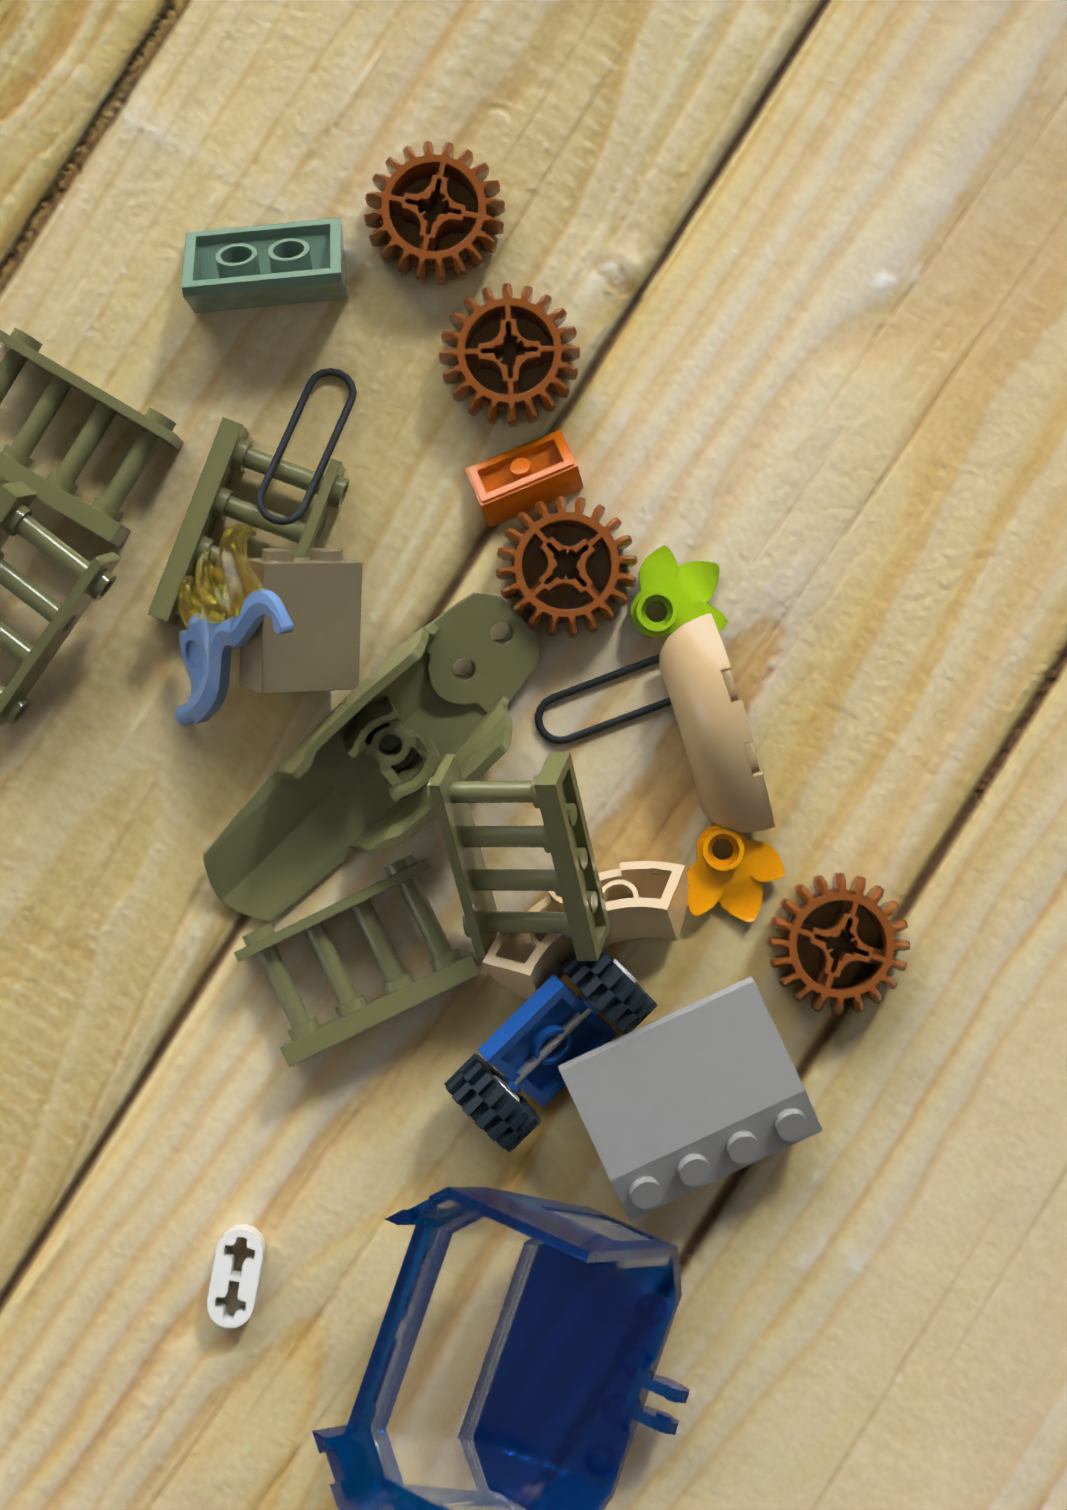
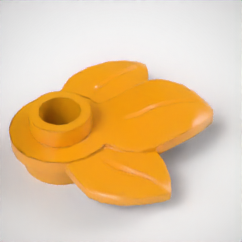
(732, 880)

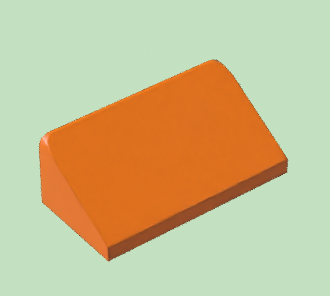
(523, 477)

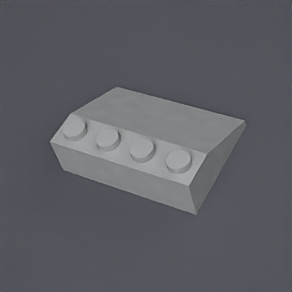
(690, 1098)

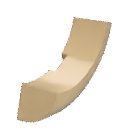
(714, 728)
(640, 901)

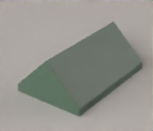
(264, 265)

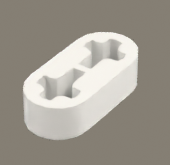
(224, 1273)

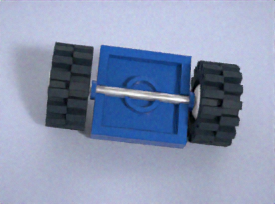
(540, 1037)

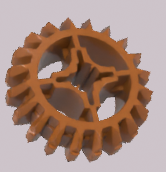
(453, 220)
(508, 309)
(599, 537)
(832, 966)

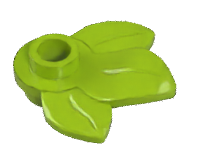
(679, 589)

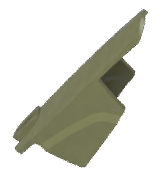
(369, 762)

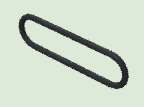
(326, 455)
(589, 684)

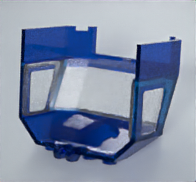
(509, 1359)

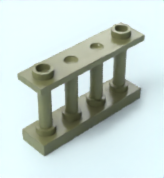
(59, 487)
(214, 500)
(93, 583)
(562, 835)
(353, 1010)

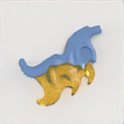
(221, 617)

